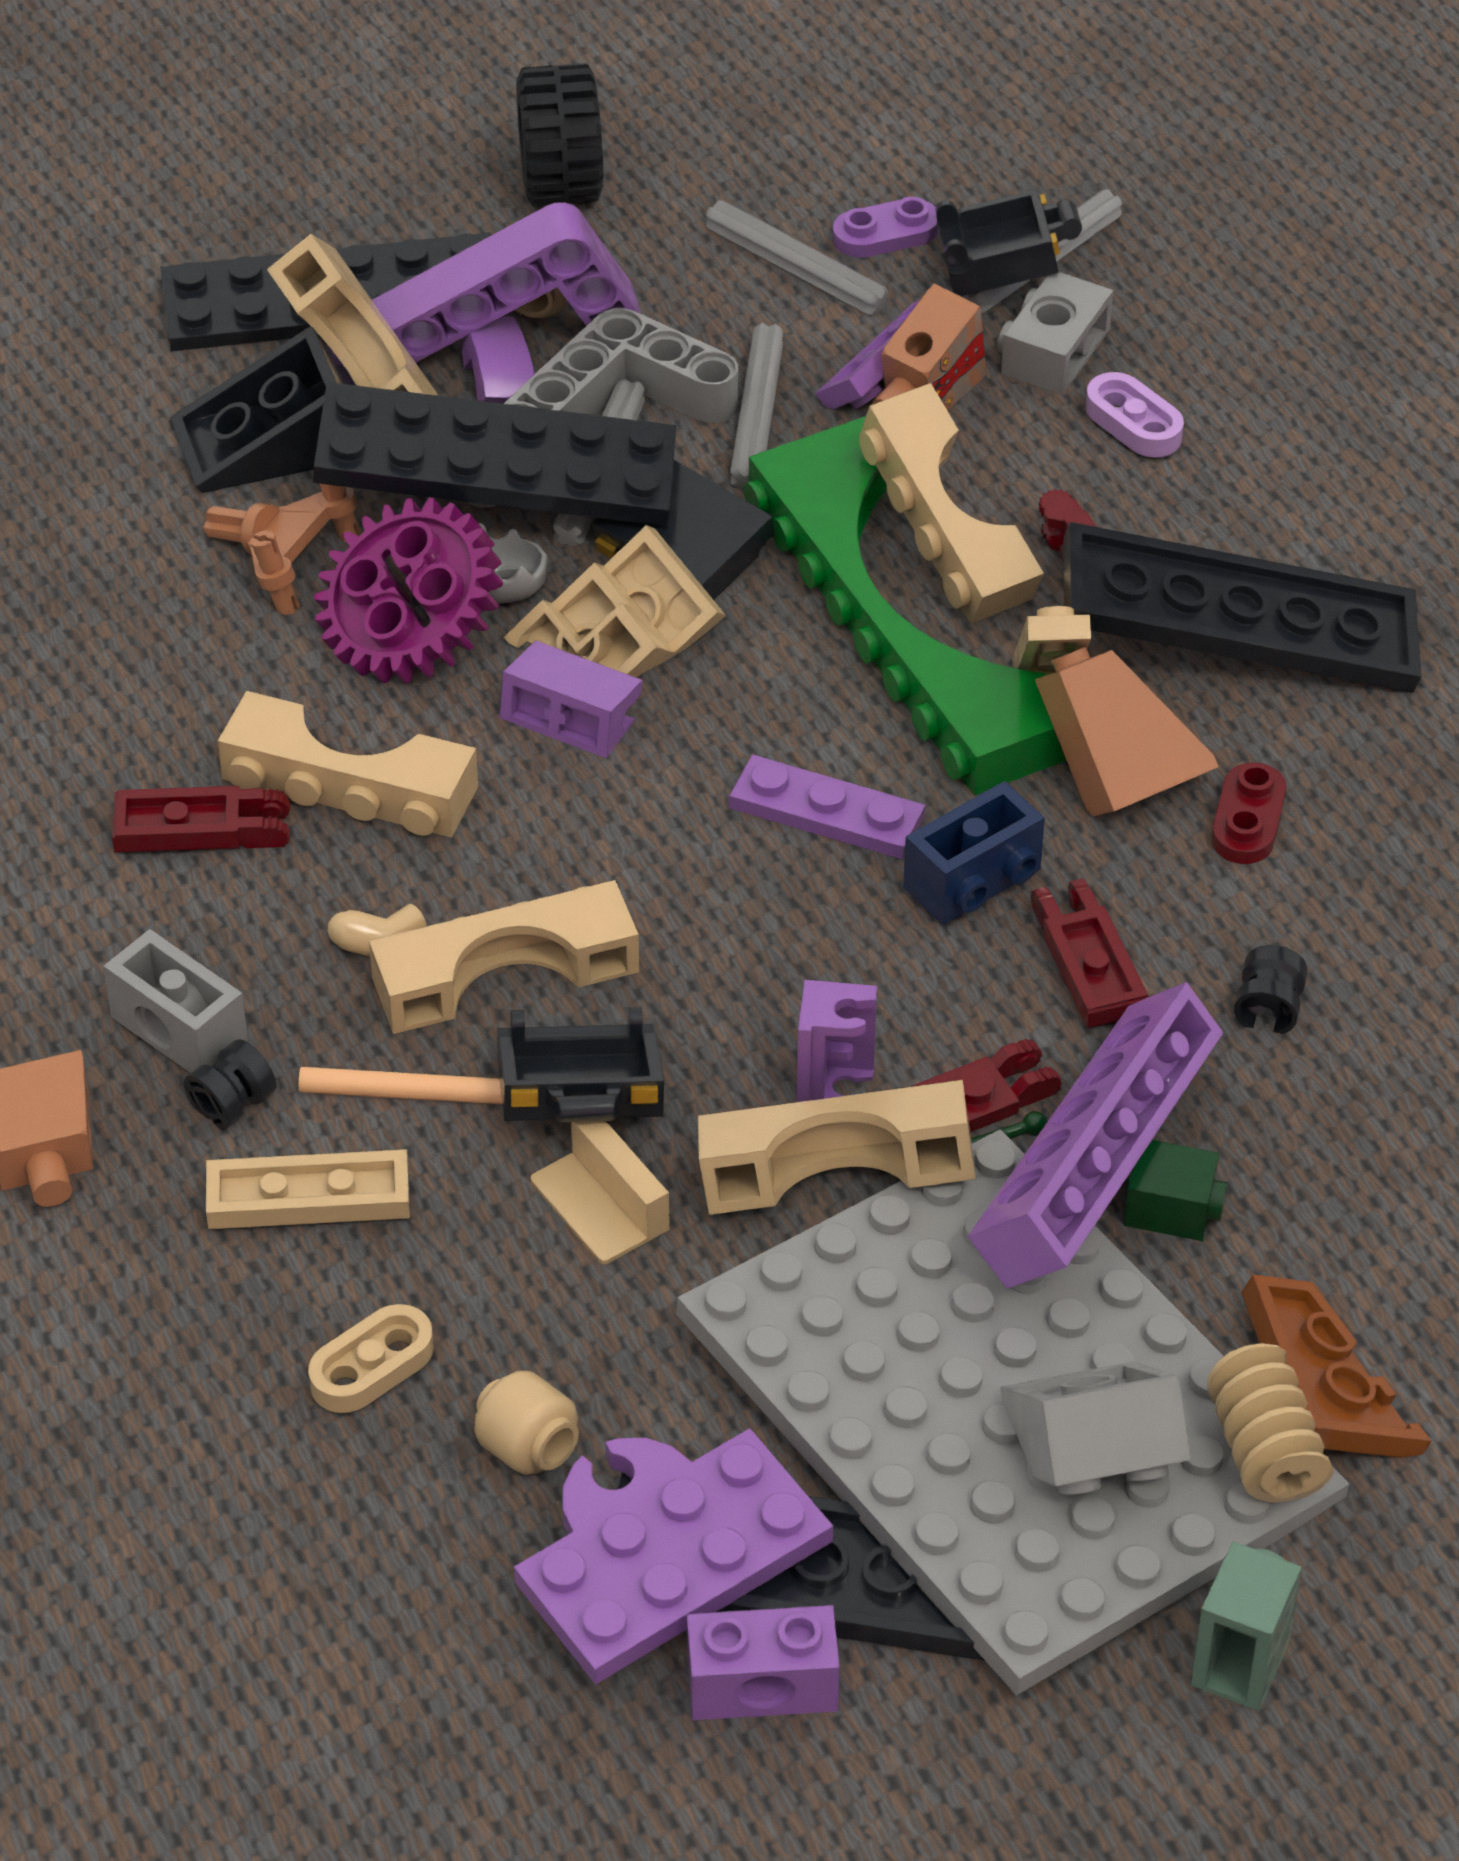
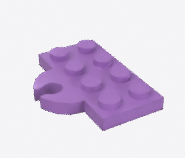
(665, 1545)

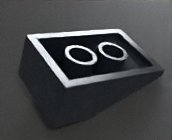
(261, 418)

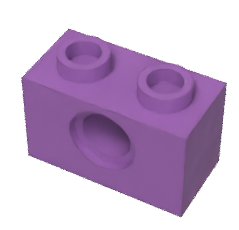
(763, 1662)

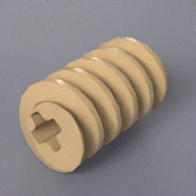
(1268, 1424)

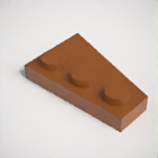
(1346, 1403)

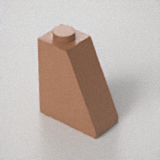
(1117, 732)

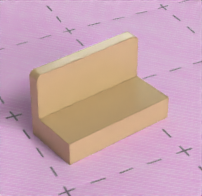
(604, 1193)

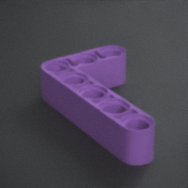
(504, 273)

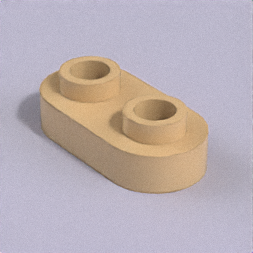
(365, 1357)

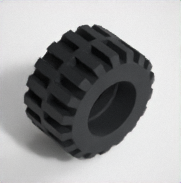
(559, 134)

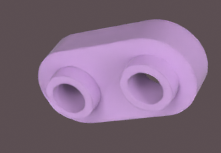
(1144, 419)

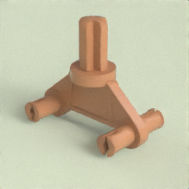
(281, 533)

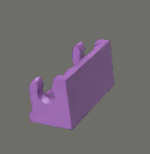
(568, 698)
(835, 1037)

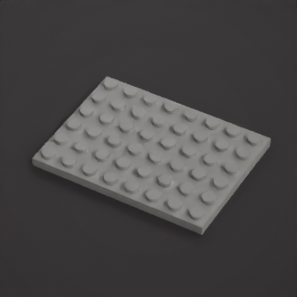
(886, 1371)

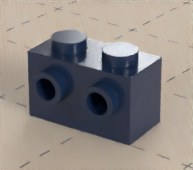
(973, 853)

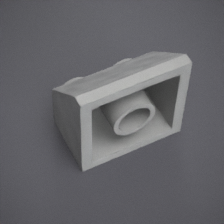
(1099, 1425)

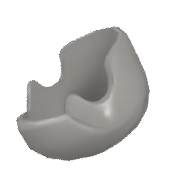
(523, 562)

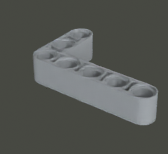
(634, 348)

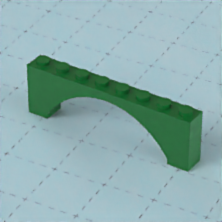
(975, 711)

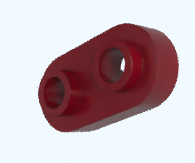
(1248, 807)

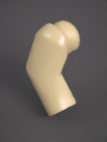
(355, 929)

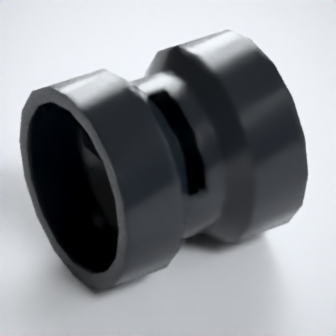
(1271, 986)
(230, 1083)

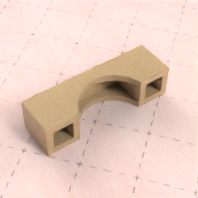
(346, 318)
(980, 563)
(414, 785)
(575, 932)
(763, 1151)

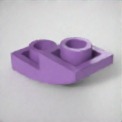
(497, 359)

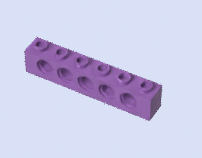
(1095, 1136)

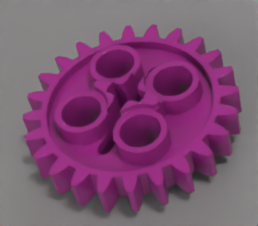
(445, 567)

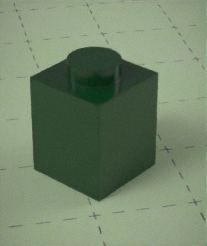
(1175, 1191)

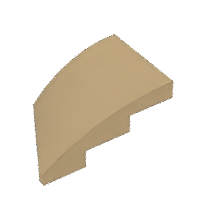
(625, 612)

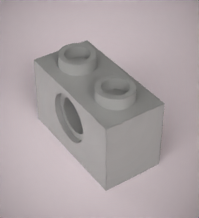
(1055, 331)
(173, 1002)

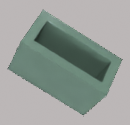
(1246, 1625)

